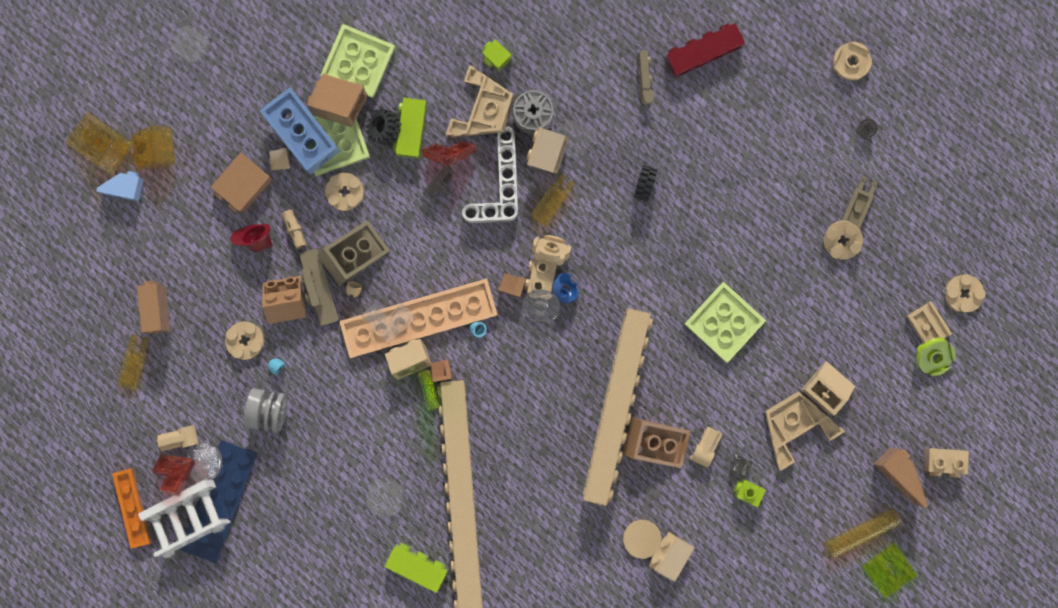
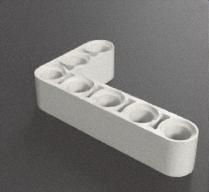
(504, 184)

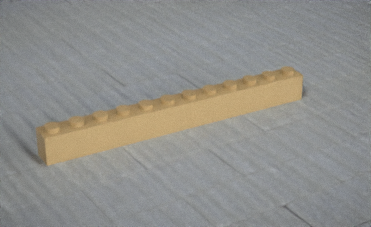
(461, 495)

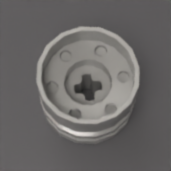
(523, 116)
(260, 410)

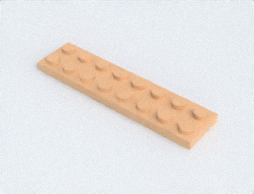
(433, 315)

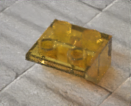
(153, 148)

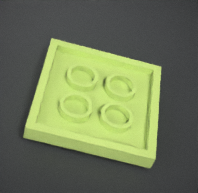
(359, 59)
(347, 139)
(725, 322)

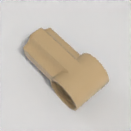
(182, 438)
(705, 449)

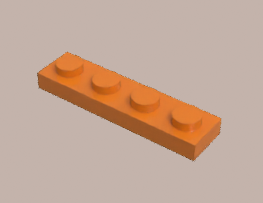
(131, 507)

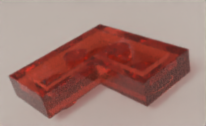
(449, 155)
(176, 471)

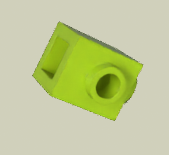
(495, 55)
(749, 492)

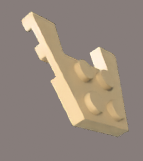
(490, 108)
(793, 418)

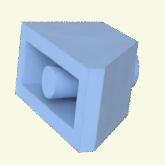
(123, 186)

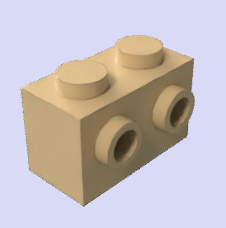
(541, 275)
(408, 359)
(946, 461)
(671, 556)

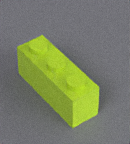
(412, 128)
(416, 567)

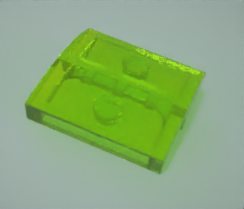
(428, 390)
(882, 574)

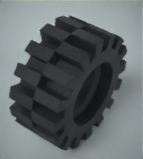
(390, 130)
(645, 183)

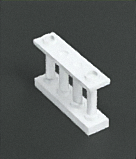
(170, 506)

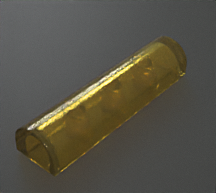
(863, 533)

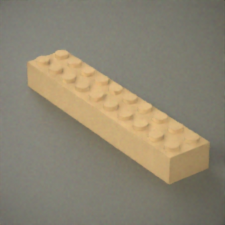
(616, 407)

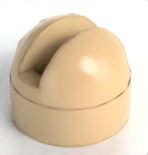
(353, 291)

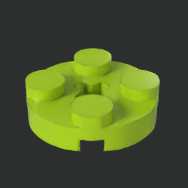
(930, 348)

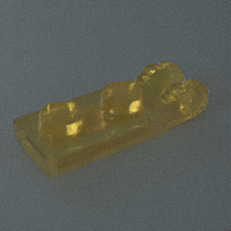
(551, 202)
(133, 364)

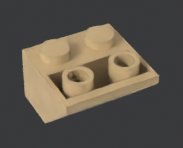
(547, 150)
(828, 389)

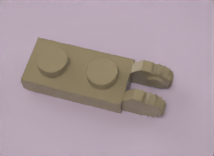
(645, 79)
(859, 203)

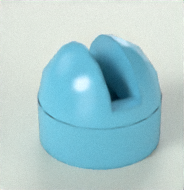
(480, 331)
(274, 365)

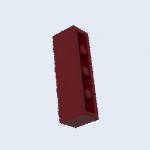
(705, 50)

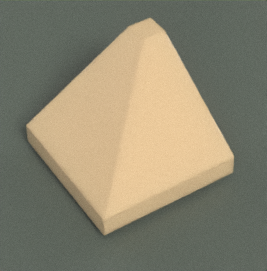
(279, 159)

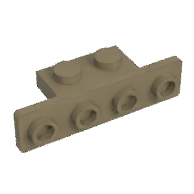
(318, 288)

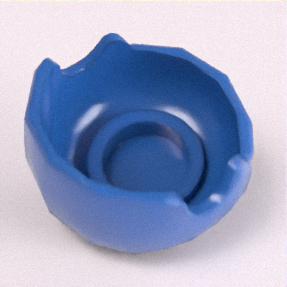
(561, 293)

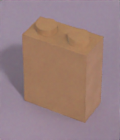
(336, 100)
(241, 183)
(153, 308)

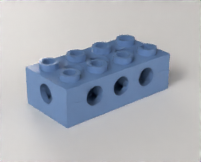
(301, 118)

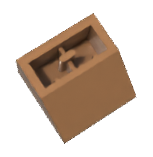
(283, 300)

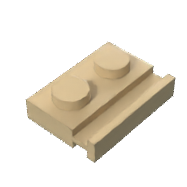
(928, 323)

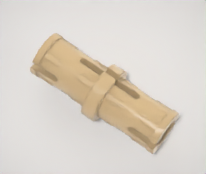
(294, 229)

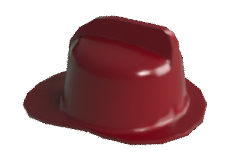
(253, 236)

